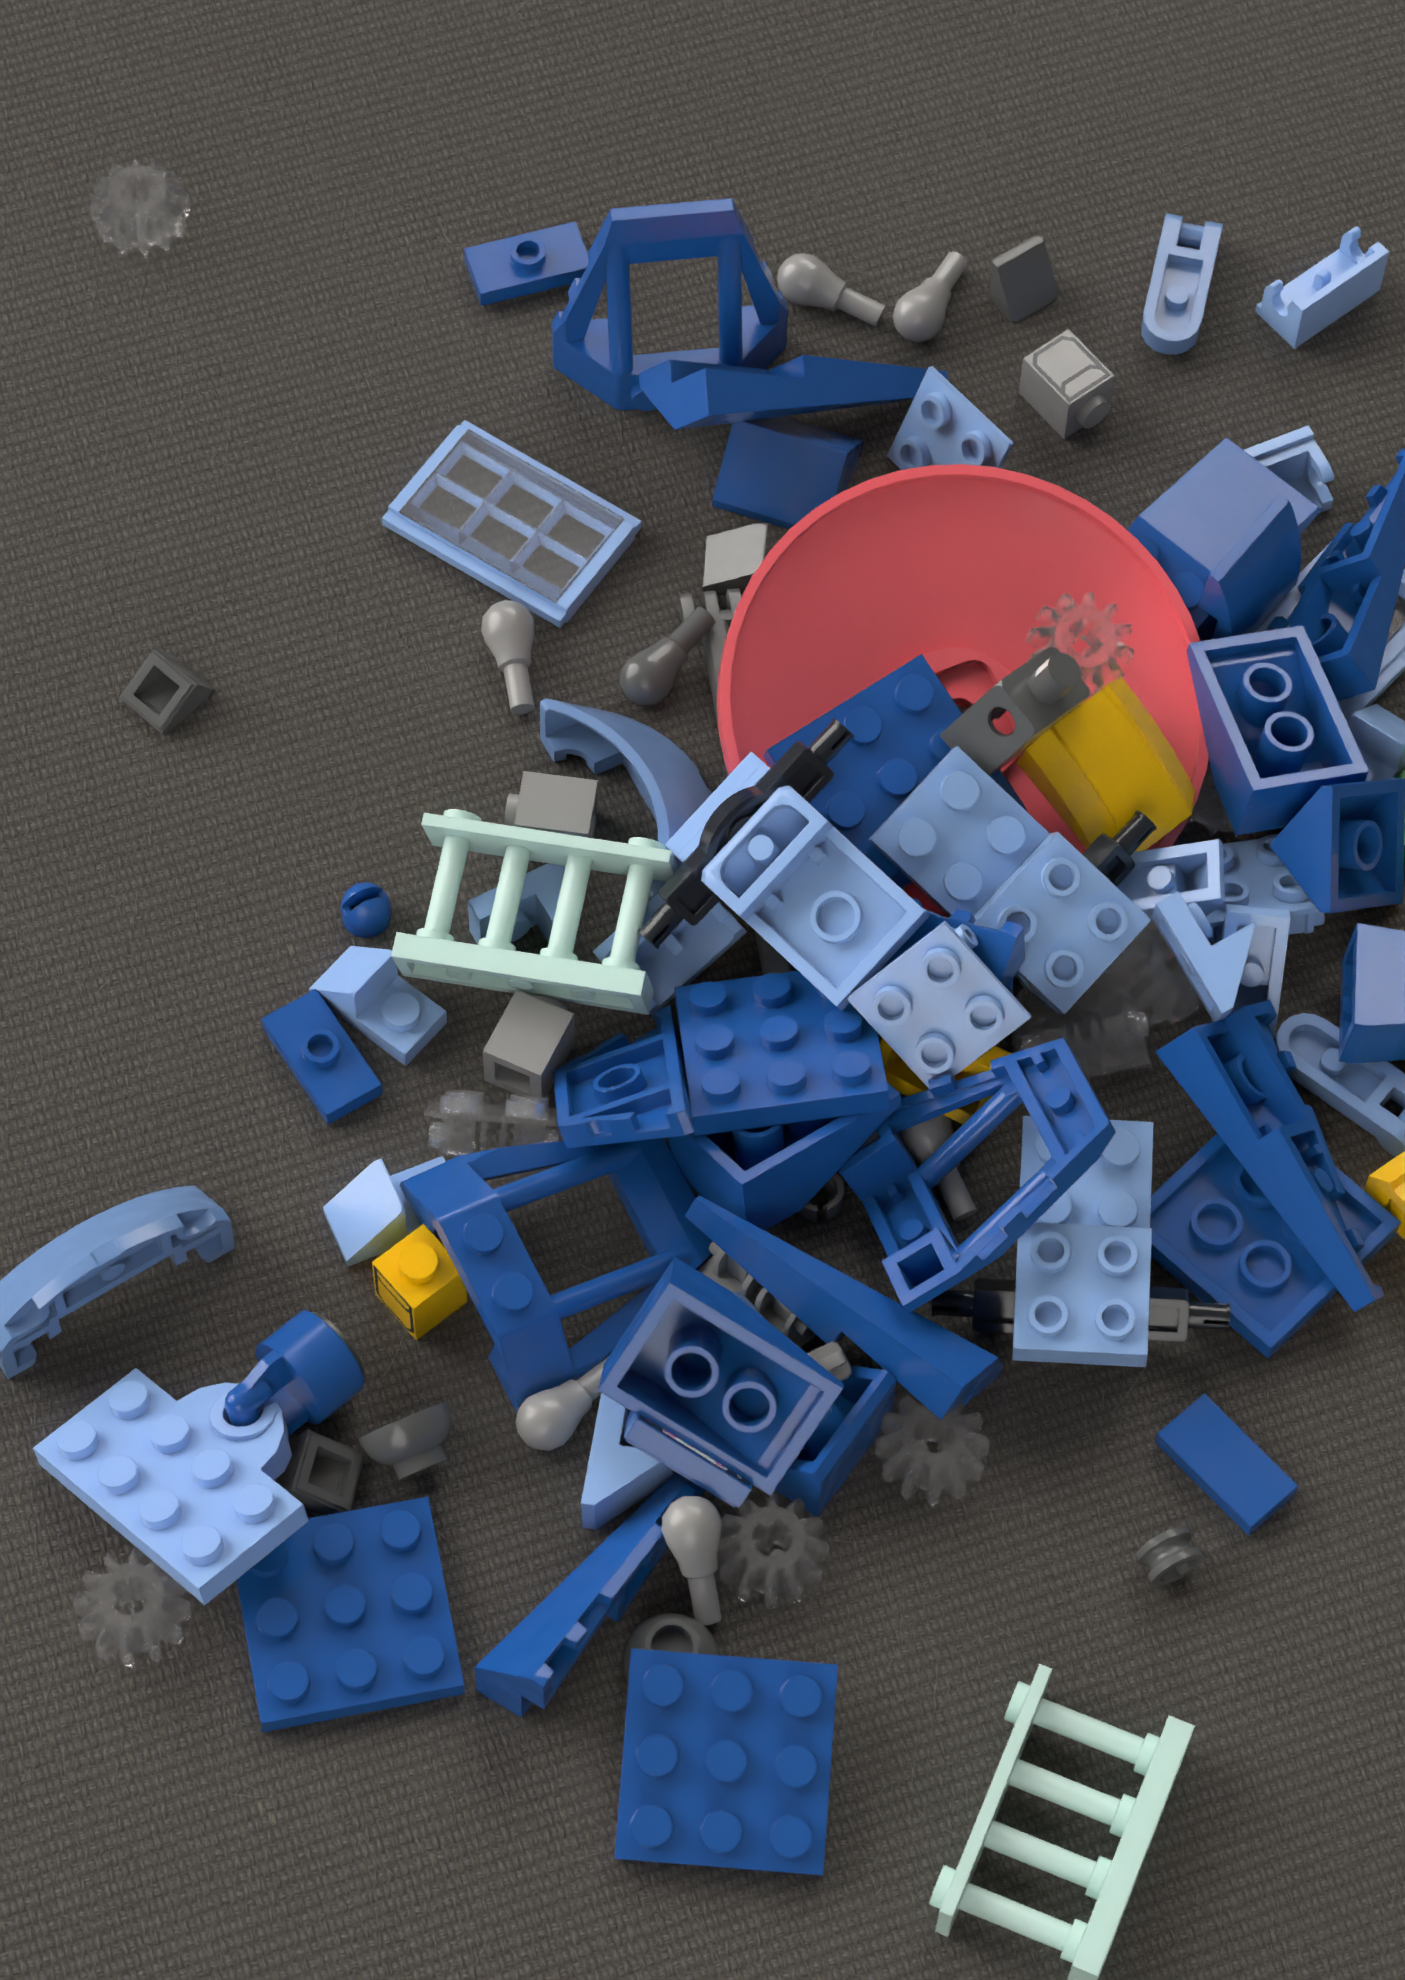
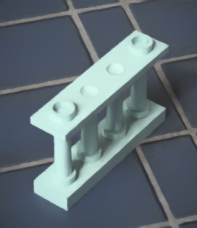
(556, 970)
(1130, 1818)

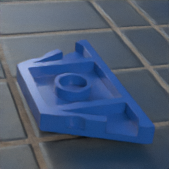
(626, 1089)

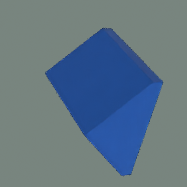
(783, 469)
(1348, 845)
(840, 1439)

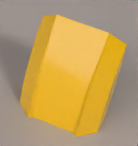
(1108, 765)

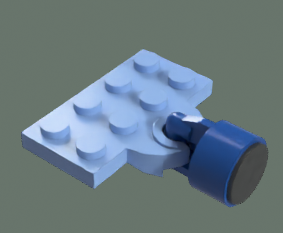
(199, 1472)

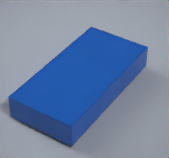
(1226, 1464)

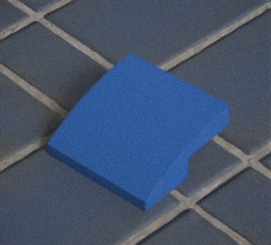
(1255, 573)

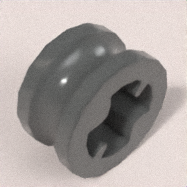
(1169, 1556)

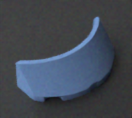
(655, 764)
(100, 1257)

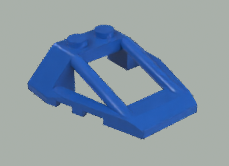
(601, 350)
(899, 1194)
(499, 1273)

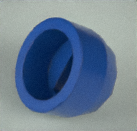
(369, 917)

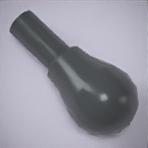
(653, 671)

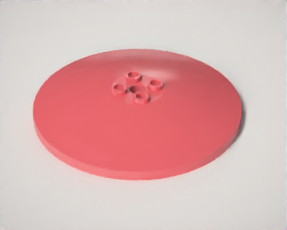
(953, 572)

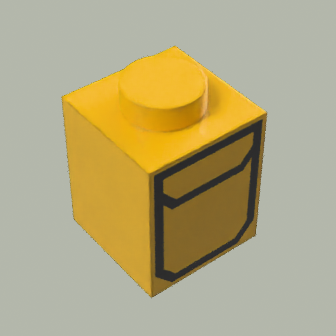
(418, 1282)

